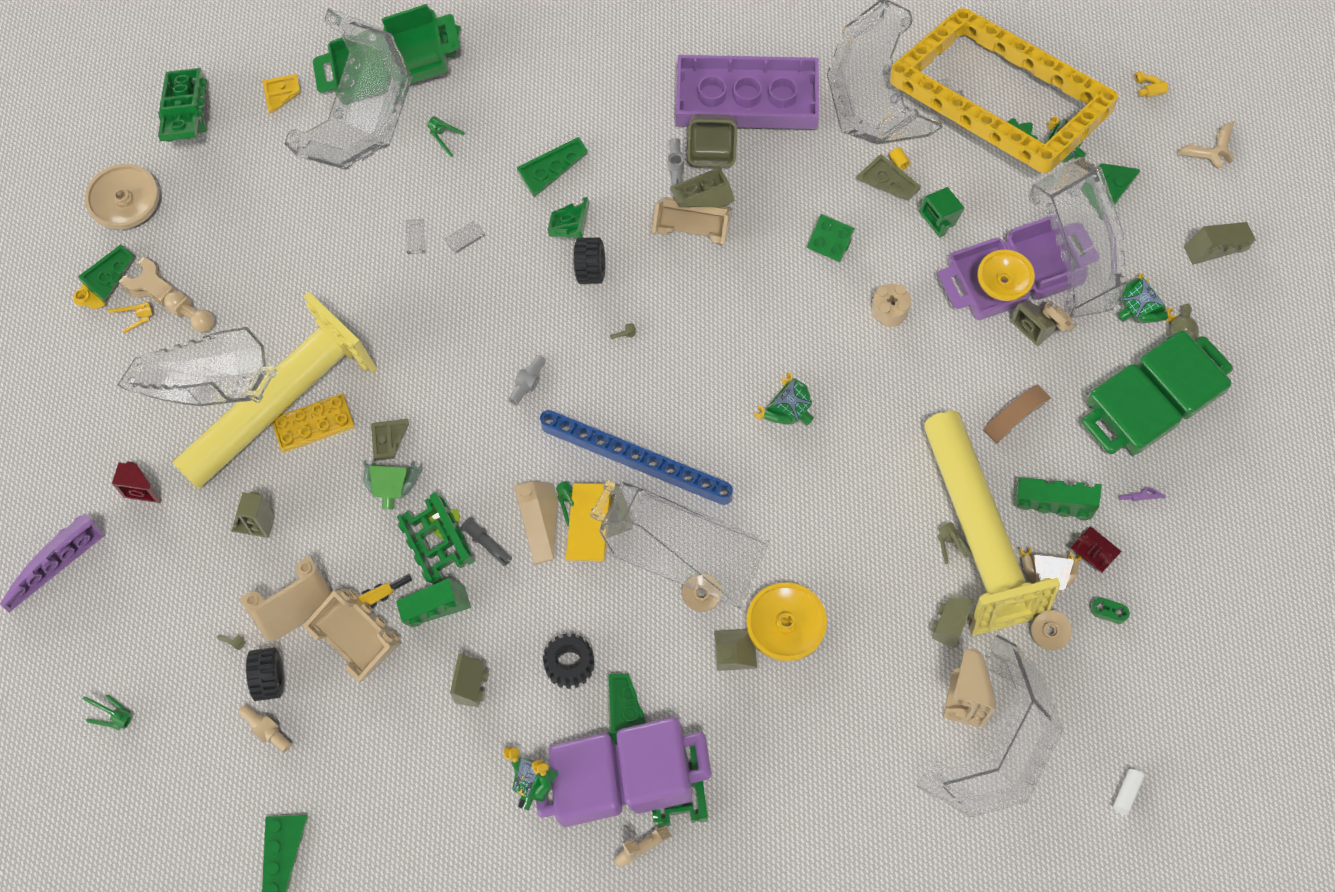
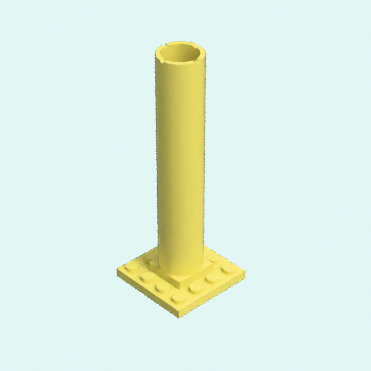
(294, 377)
(1008, 595)

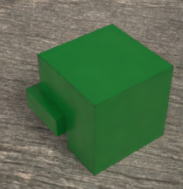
(941, 210)

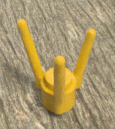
(142, 310)

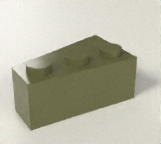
(1219, 241)
(253, 516)

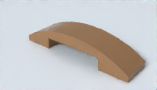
(1016, 412)

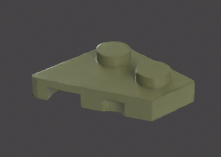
(387, 438)

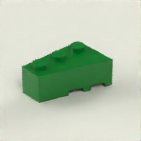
(433, 602)

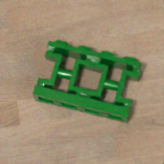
(450, 532)
(702, 815)

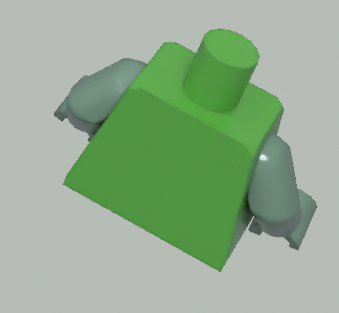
(390, 481)

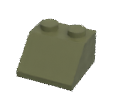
(1033, 322)
(952, 620)
(469, 681)

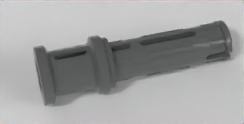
(479, 535)

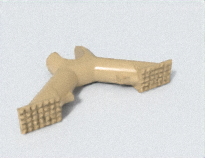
(1214, 153)
(633, 850)

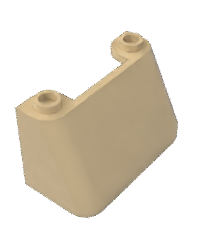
(289, 606)
(970, 691)

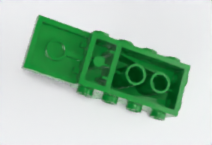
(182, 105)

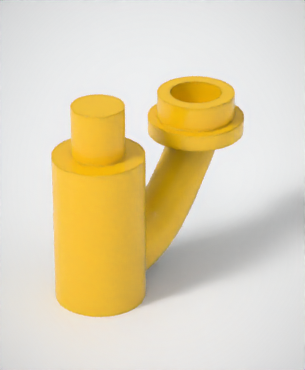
(1157, 88)

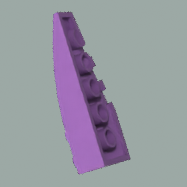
(52, 559)

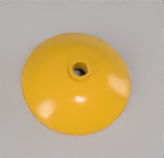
(1006, 266)

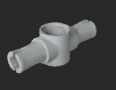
(675, 156)
(527, 380)

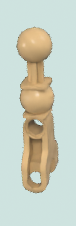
(151, 285)

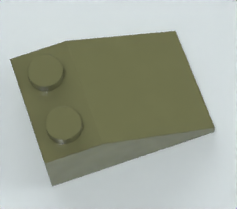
(704, 190)

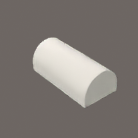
(1128, 791)

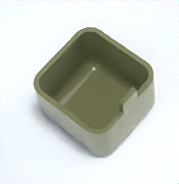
(712, 140)

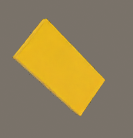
(312, 423)
(584, 537)

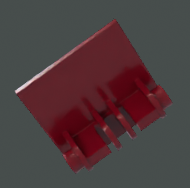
(1096, 549)

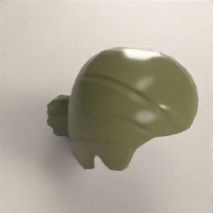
(1184, 323)

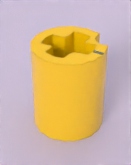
(899, 158)

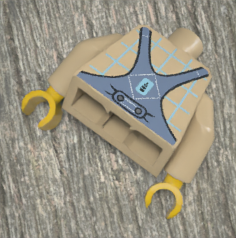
(1043, 566)

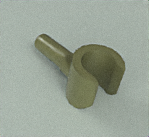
(629, 332)
(237, 642)

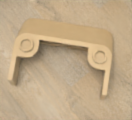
(695, 220)

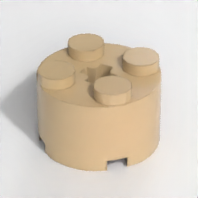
(891, 304)

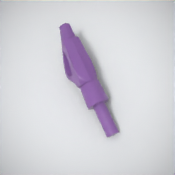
(1143, 496)

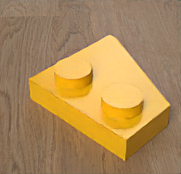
(280, 91)

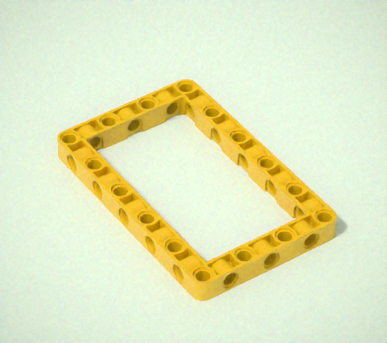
(1042, 157)

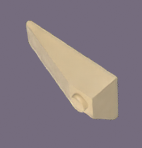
(539, 513)

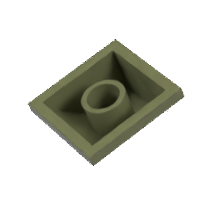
(734, 650)

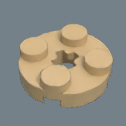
(1060, 316)

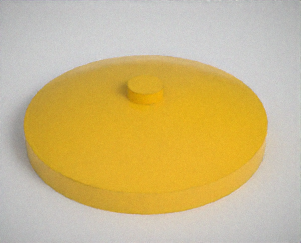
(786, 622)

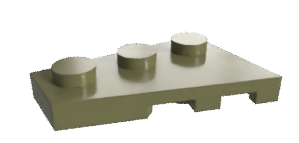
(889, 178)

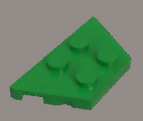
(1118, 179)
(569, 220)

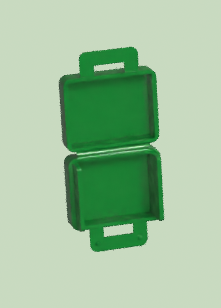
(416, 37)
(1159, 391)

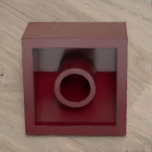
(133, 483)

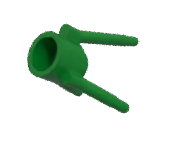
(438, 126)
(565, 494)
(120, 718)

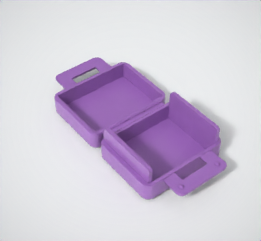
(1033, 241)
(643, 771)

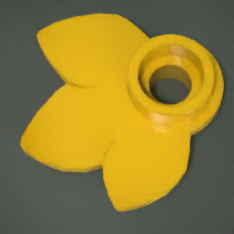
(85, 297)

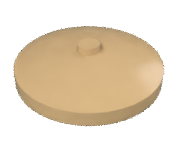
(122, 196)

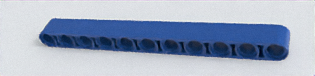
(641, 464)

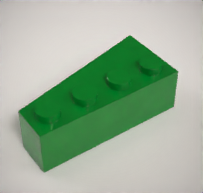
(1058, 497)

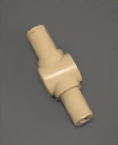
(264, 728)

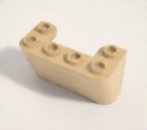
(353, 632)

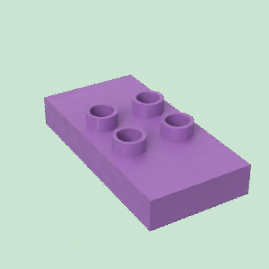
(750, 88)

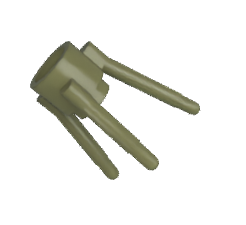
(951, 534)

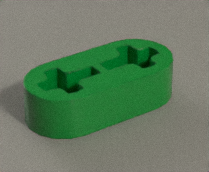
(1111, 607)

